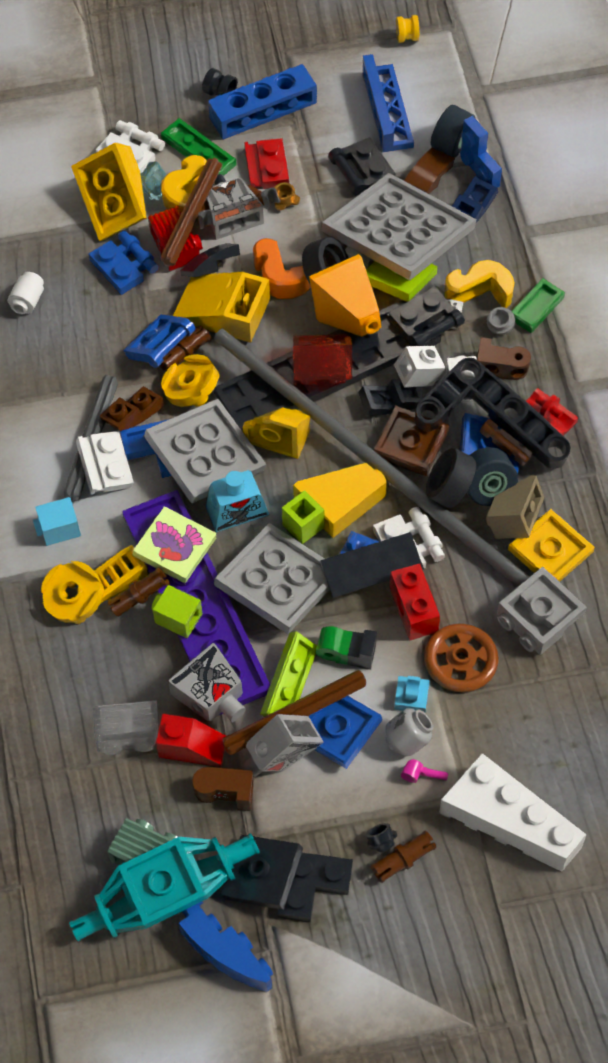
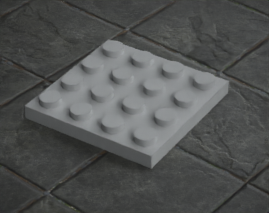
(399, 226)

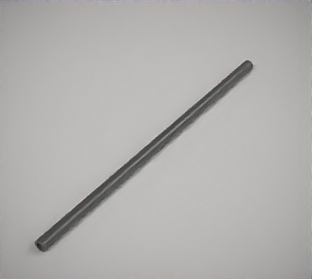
(370, 457)

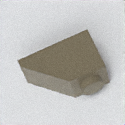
(516, 509)

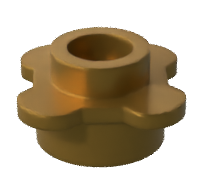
(286, 195)

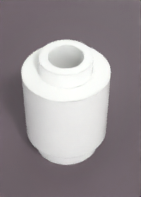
(26, 293)

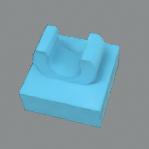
(411, 693)

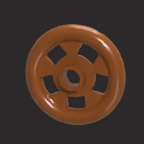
(464, 633)

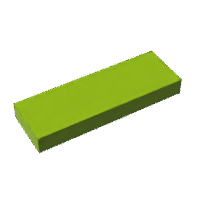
(290, 673)

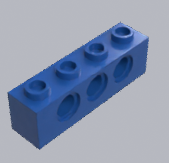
(262, 101)

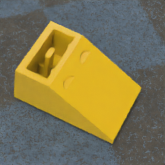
(226, 302)

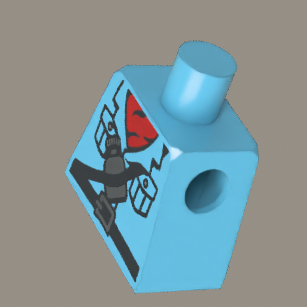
(235, 500)

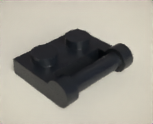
(366, 159)
(422, 312)

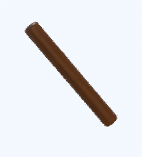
(190, 212)
(303, 707)

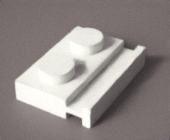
(104, 462)

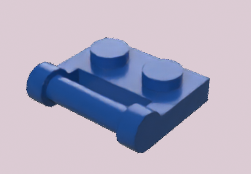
(159, 339)

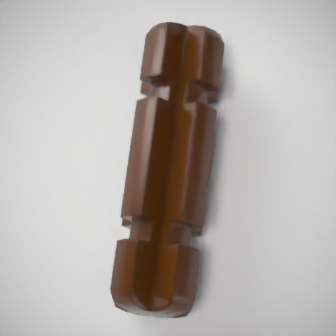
(506, 442)

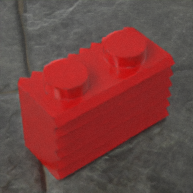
(161, 228)

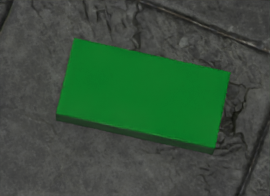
(537, 305)

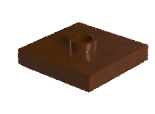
(407, 445)

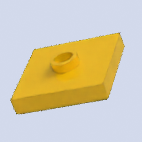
(552, 546)

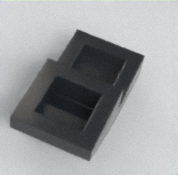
(206, 262)
(383, 399)

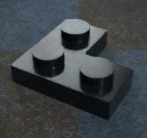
(312, 875)

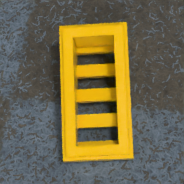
(120, 562)

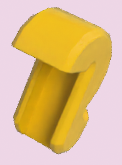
(179, 183)
(479, 279)

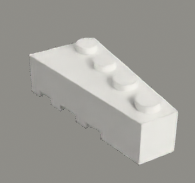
(507, 810)

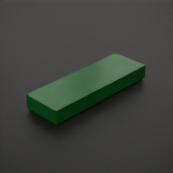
(191, 142)

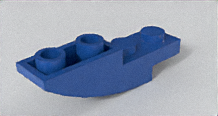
(225, 950)

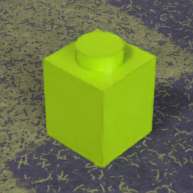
(303, 517)
(177, 611)

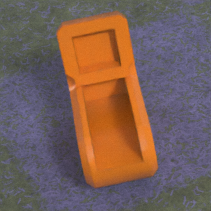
(282, 283)

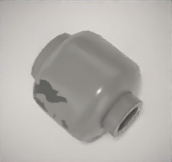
(408, 732)

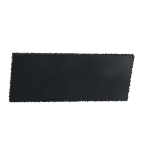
(369, 564)

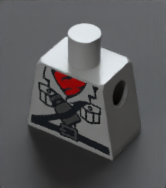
(209, 686)
(281, 743)

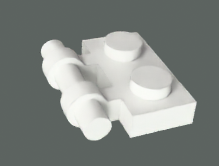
(129, 132)
(420, 524)

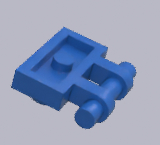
(117, 268)

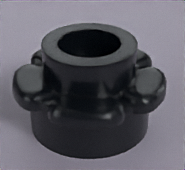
(381, 837)

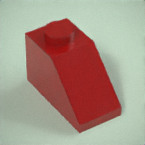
(189, 741)

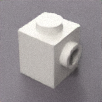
(419, 366)

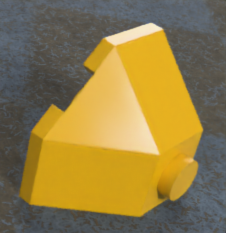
(279, 431)

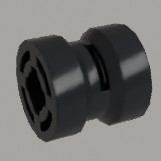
(217, 83)

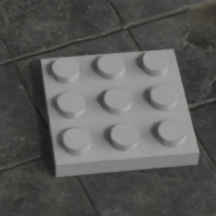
(203, 448)
(275, 578)

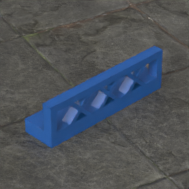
(382, 108)

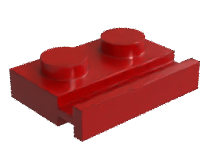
(266, 163)

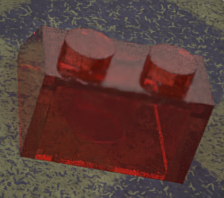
(322, 358)

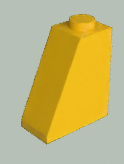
(344, 494)

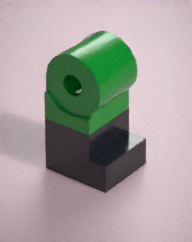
(347, 646)

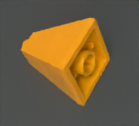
(346, 297)

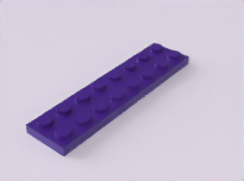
(219, 620)

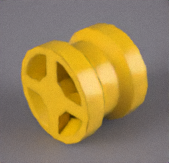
(407, 28)

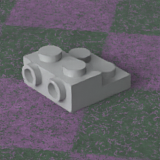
(539, 611)

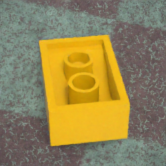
(111, 189)

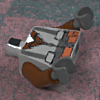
(234, 206)

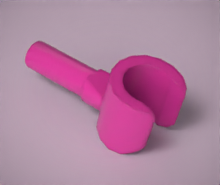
(415, 768)

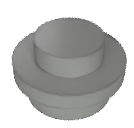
(500, 321)

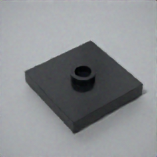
(264, 876)

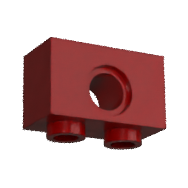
(414, 601)

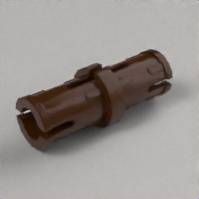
(186, 347)
(138, 592)
(403, 856)

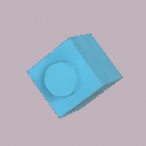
(56, 521)

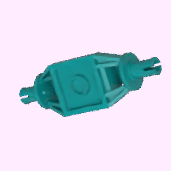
(162, 884)

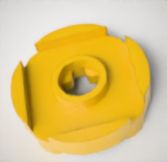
(196, 392)
(69, 575)

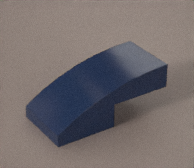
(476, 198)

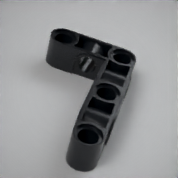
(494, 398)

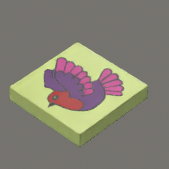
(174, 544)

